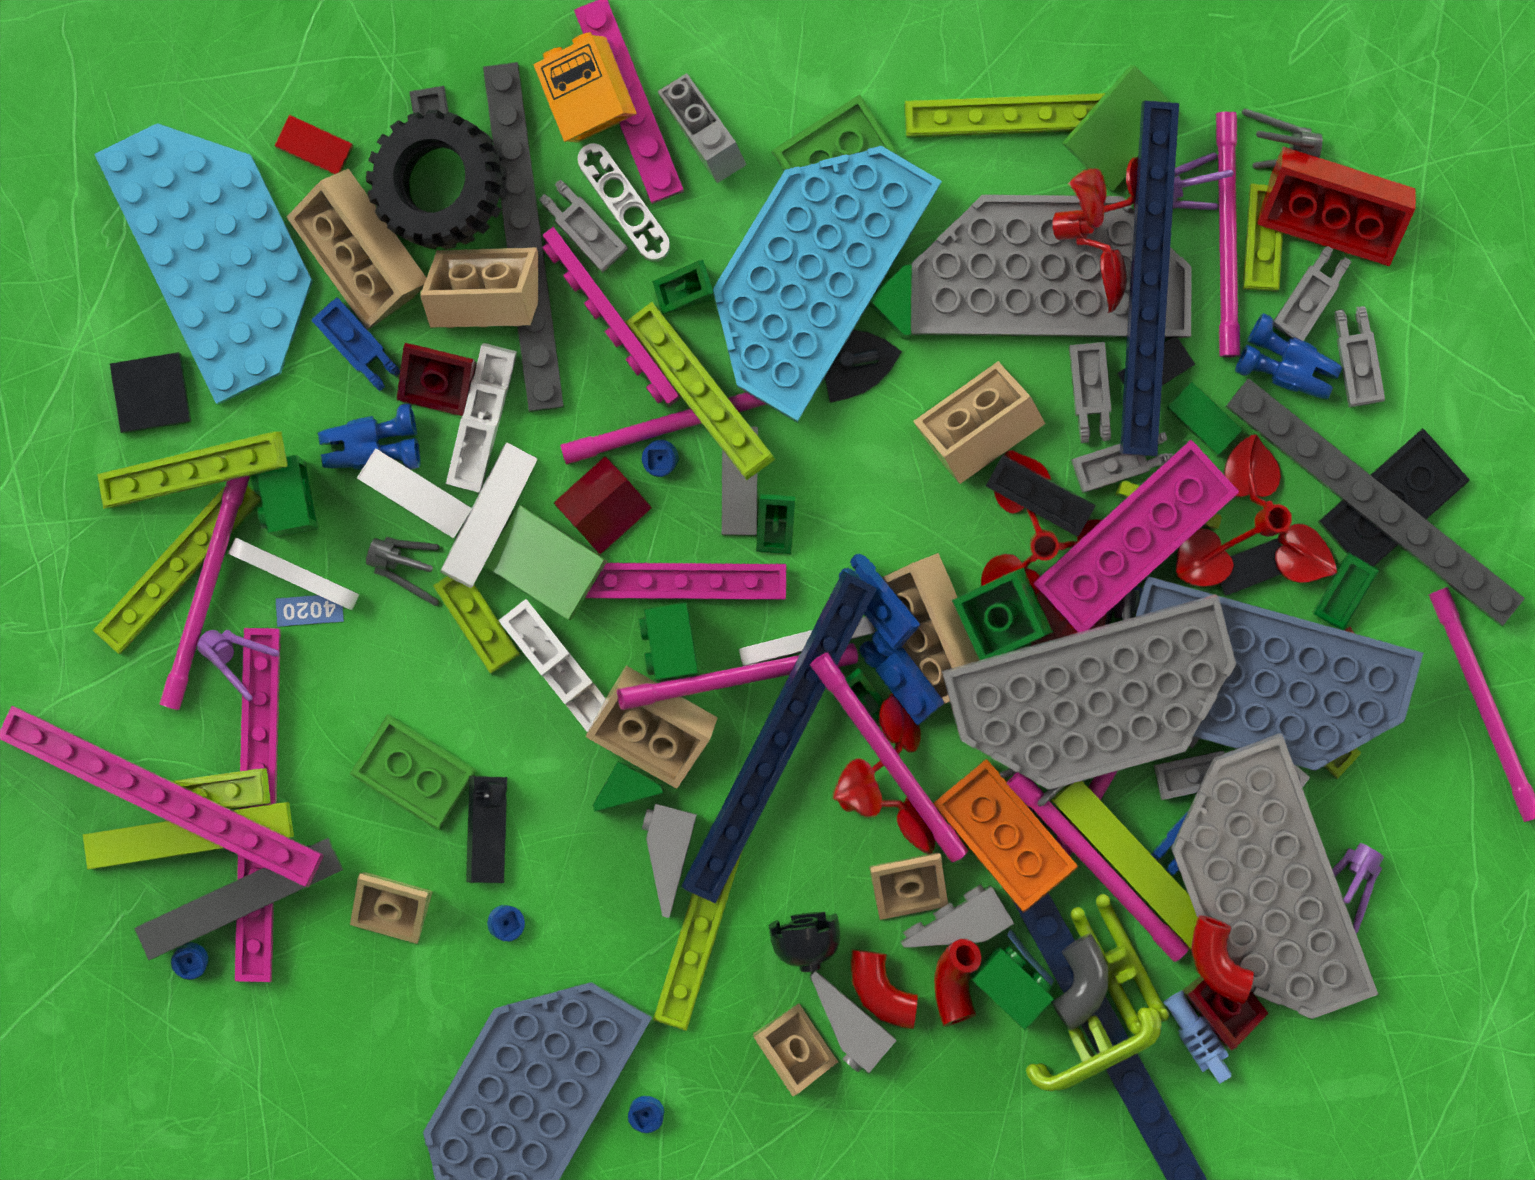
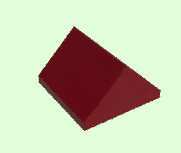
(435, 379)
(602, 505)
(1228, 1019)

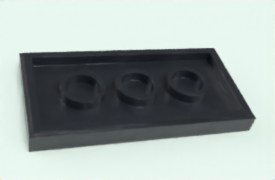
(1418, 476)

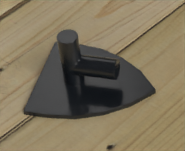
(860, 365)

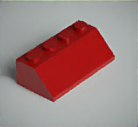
(1337, 206)

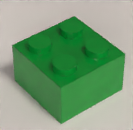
(286, 499)
(1002, 615)
(670, 642)
(1011, 987)

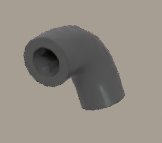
(1089, 982)

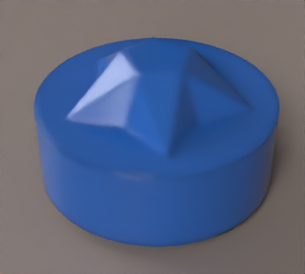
(660, 458)
(506, 923)
(189, 961)
(646, 1114)

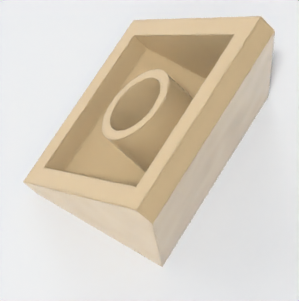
(909, 885)
(390, 907)
(795, 1049)

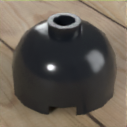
(806, 940)

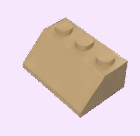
(481, 288)
(979, 422)
(654, 737)

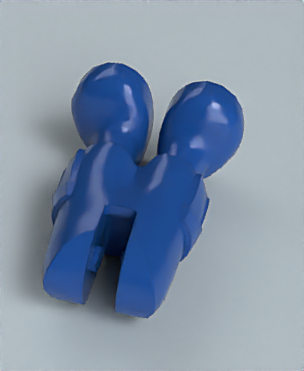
(1297, 362)
(362, 438)

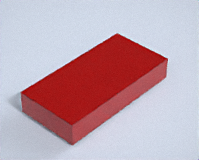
(313, 145)

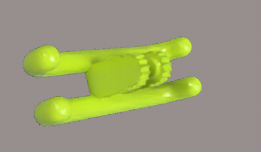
(1122, 964)
(1108, 1055)

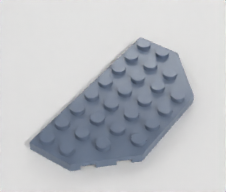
(1299, 680)
(532, 1085)

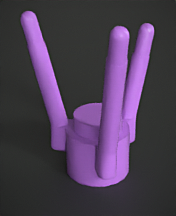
(1179, 184)
(219, 651)
(1365, 866)

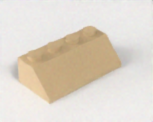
(356, 248)
(941, 637)

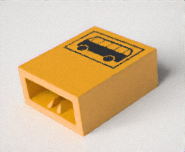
(584, 87)

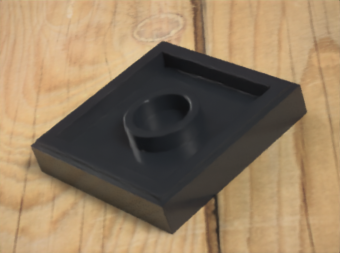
(150, 392)

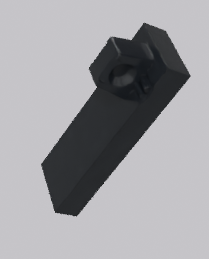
(1040, 495)
(486, 829)

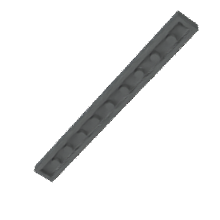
(524, 231)
(1375, 502)

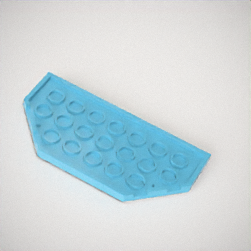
(212, 251)
(814, 268)

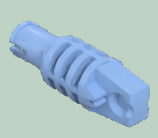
(1199, 1037)

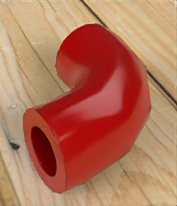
(1214, 963)
(953, 979)
(878, 993)

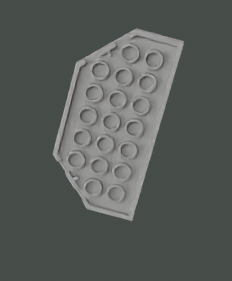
(1011, 277)
(1096, 695)
(1263, 870)

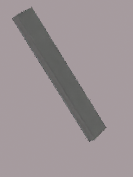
(227, 905)

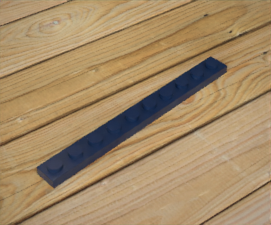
(1149, 278)
(777, 740)
(1127, 1076)

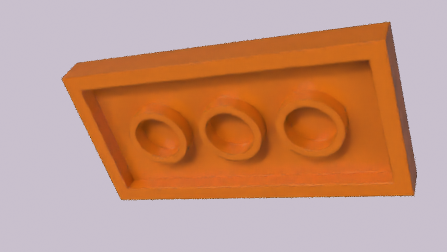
(1005, 835)

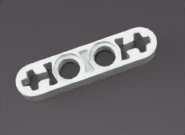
(621, 204)
(293, 574)
(790, 645)

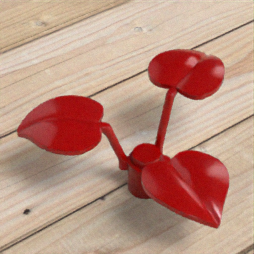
(1077, 224)
(1042, 543)
(1303, 551)
(860, 792)

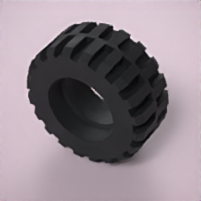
(393, 172)

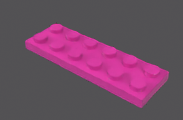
(1136, 537)

